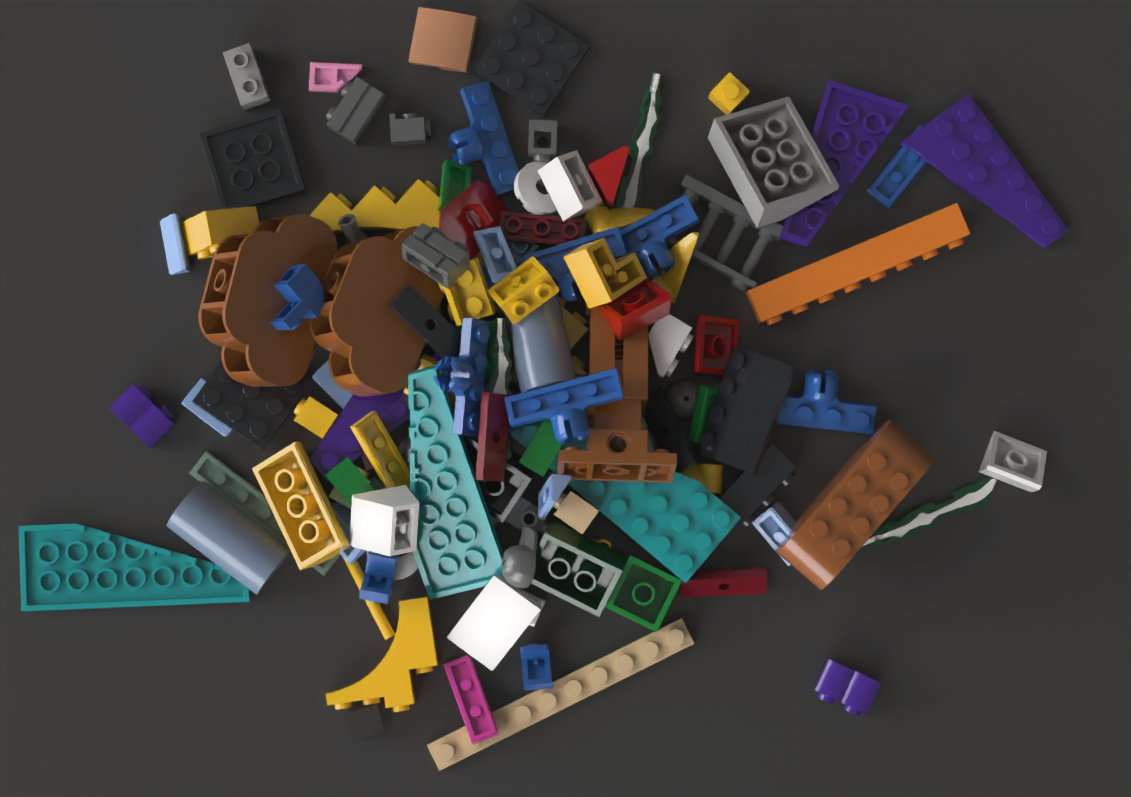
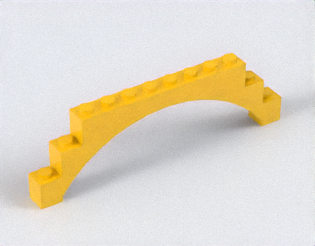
(415, 207)

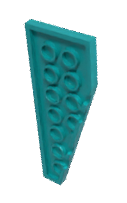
(671, 521)
(454, 531)
(98, 569)

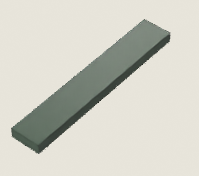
(244, 497)

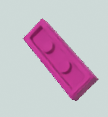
(471, 699)

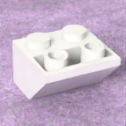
(570, 185)
(665, 341)
(385, 521)

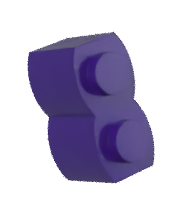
(143, 415)
(846, 686)

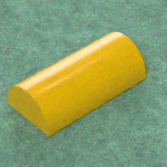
(301, 506)

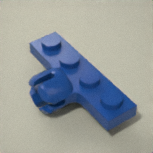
(485, 138)
(650, 235)
(553, 259)
(466, 376)
(565, 403)
(822, 409)

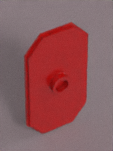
(469, 212)

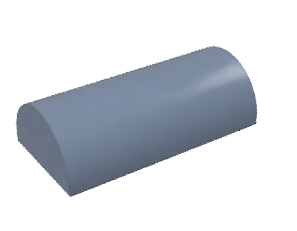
(541, 347)
(228, 537)

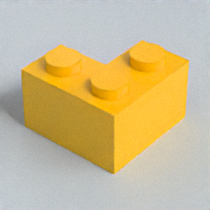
(210, 227)
(602, 276)

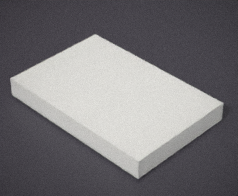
(494, 621)

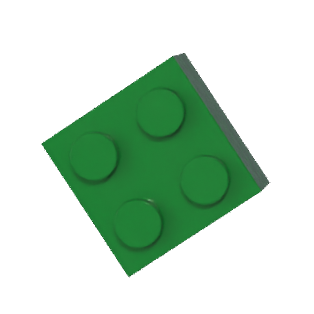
(643, 593)

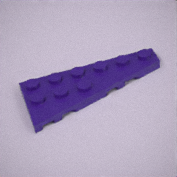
(848, 134)
(981, 164)
(340, 439)

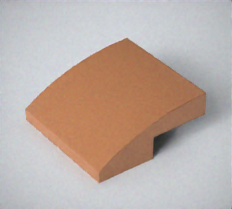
(443, 39)

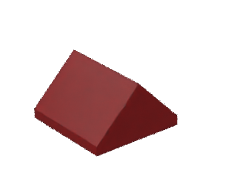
(607, 174)
(637, 308)
(714, 344)

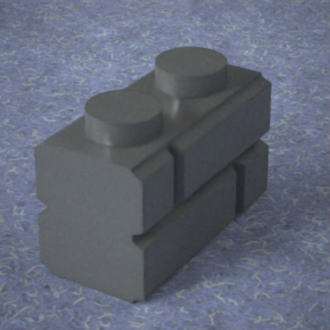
(355, 110)
(436, 255)

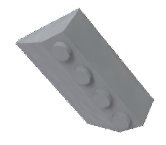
(771, 160)

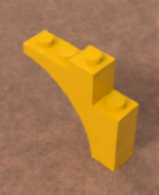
(411, 649)

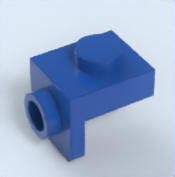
(536, 667)

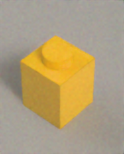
(729, 94)
(315, 416)

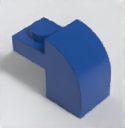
(303, 297)
(379, 577)

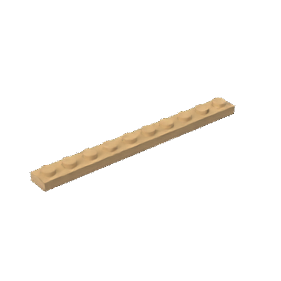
(567, 691)

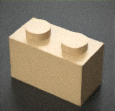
(574, 511)

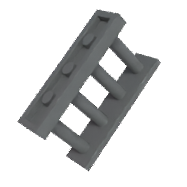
(717, 206)

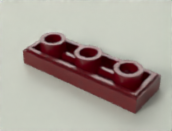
(523, 229)
(492, 437)
(725, 582)

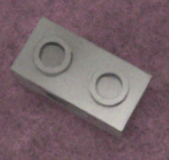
(247, 77)

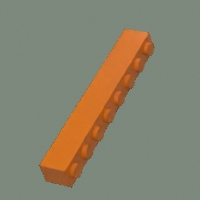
(858, 263)

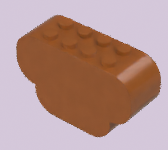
(243, 301)
(366, 340)
(854, 504)

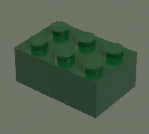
(577, 568)

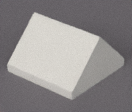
(1014, 462)

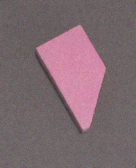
(331, 76)

